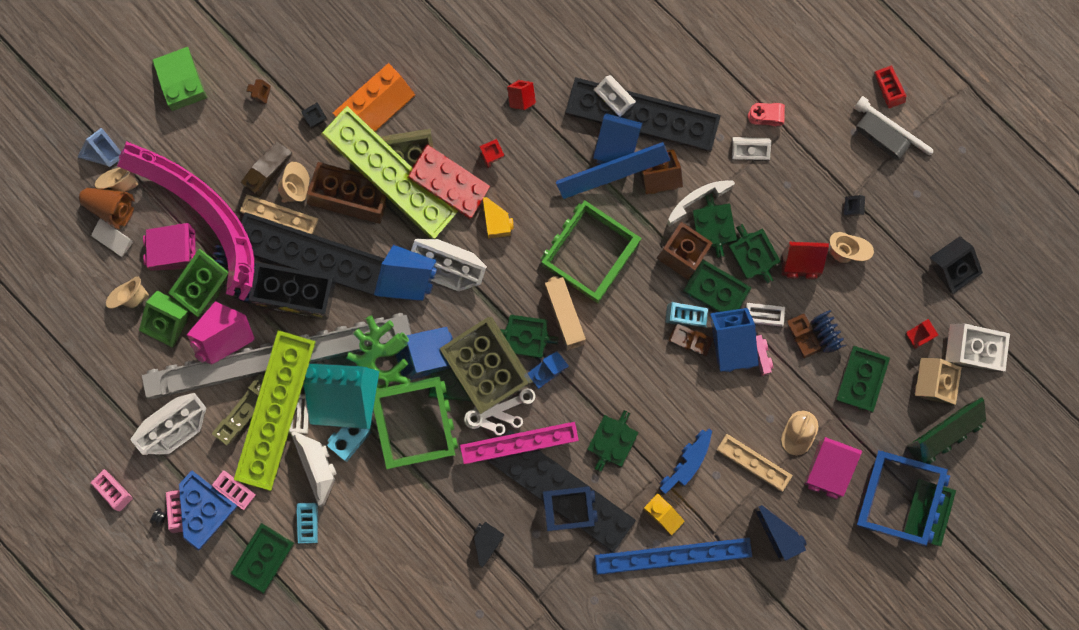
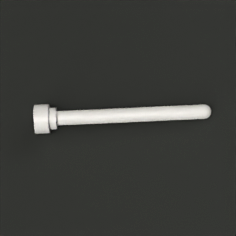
(864, 106)

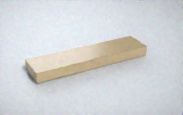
(279, 214)
(754, 463)

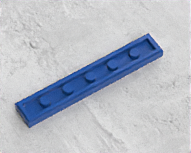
(613, 170)

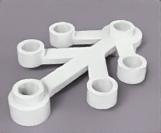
(496, 412)

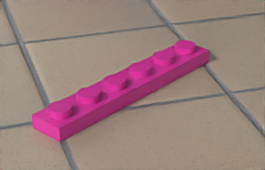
(519, 443)

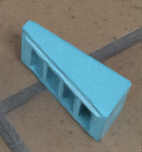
(671, 313)
(307, 506)

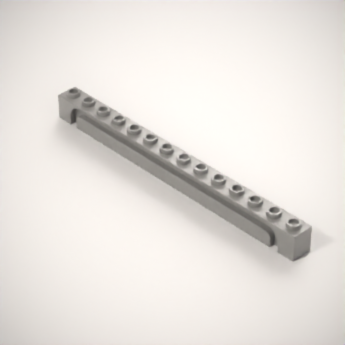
(253, 362)

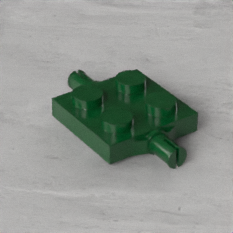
(715, 224)
(754, 254)
(528, 335)
(612, 441)

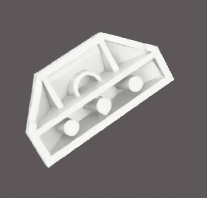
(455, 266)
(170, 426)
(316, 466)

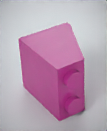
(169, 247)
(219, 333)
(832, 467)

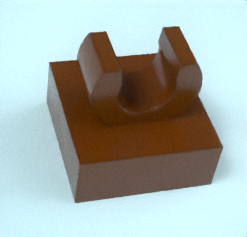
(259, 90)

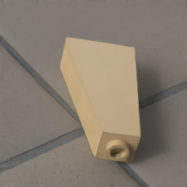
(565, 313)

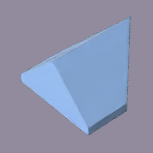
(100, 149)

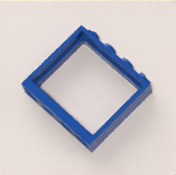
(872, 488)

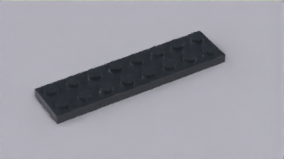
(658, 117)
(312, 253)
(541, 474)

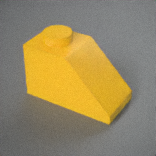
(497, 220)
(664, 514)

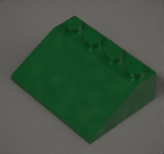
(948, 432)

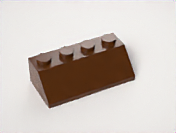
(346, 193)

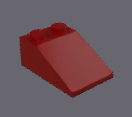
(804, 259)

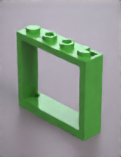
(568, 227)
(382, 428)

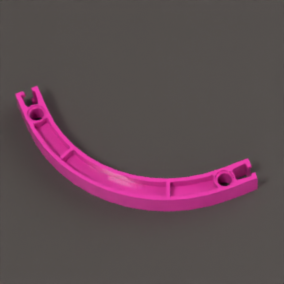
(206, 203)

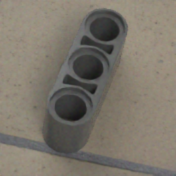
(883, 135)

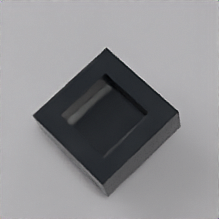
(314, 115)
(854, 205)

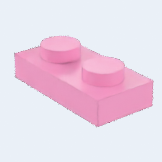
(764, 362)

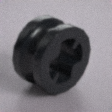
(158, 517)

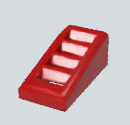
(891, 98)

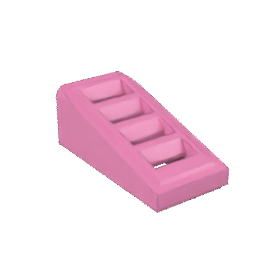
(219, 481)
(120, 499)
(173, 528)

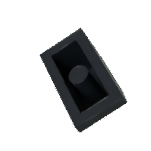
(486, 541)

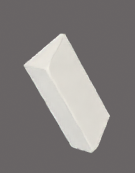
(614, 95)
(751, 148)
(111, 238)

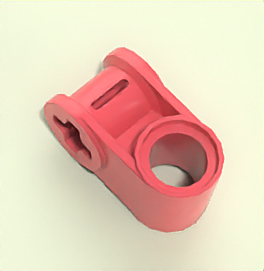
(770, 114)

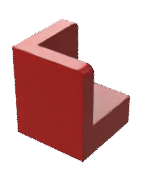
(521, 94)
(491, 152)
(922, 334)

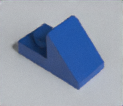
(547, 369)

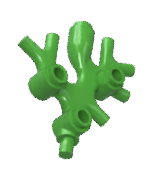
(373, 349)

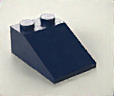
(782, 537)

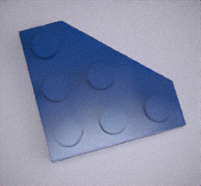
(202, 510)

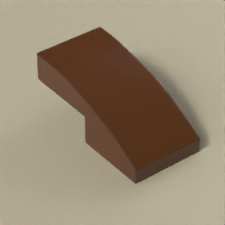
(804, 336)
(690, 339)

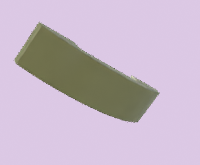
(240, 415)

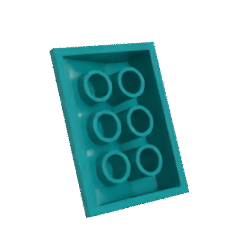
(340, 395)

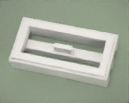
(767, 307)
(306, 417)

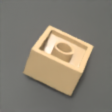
(938, 380)

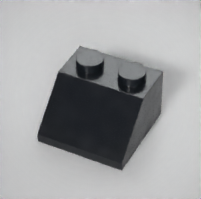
(956, 264)

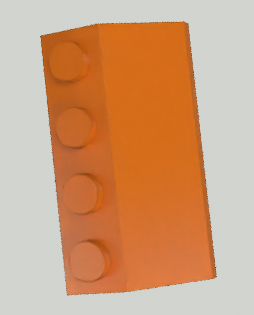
(379, 98)

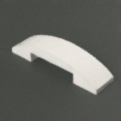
(717, 187)

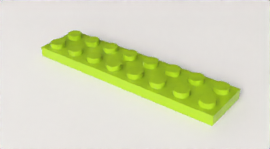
(387, 172)
(274, 410)

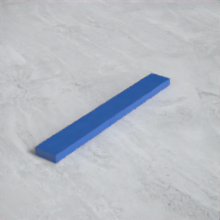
(673, 556)

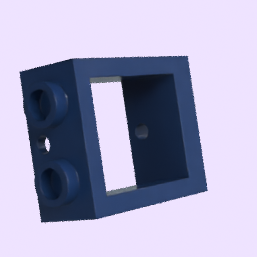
(590, 498)

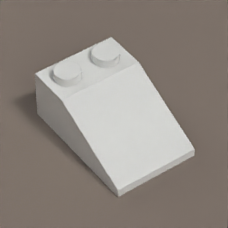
(977, 347)

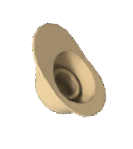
(117, 179)
(294, 183)
(849, 247)
(128, 294)
(799, 433)

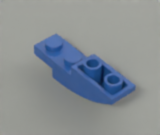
(693, 457)

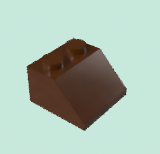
(663, 176)
(684, 250)

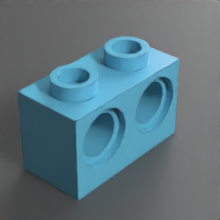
(353, 441)

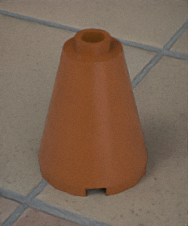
(108, 205)

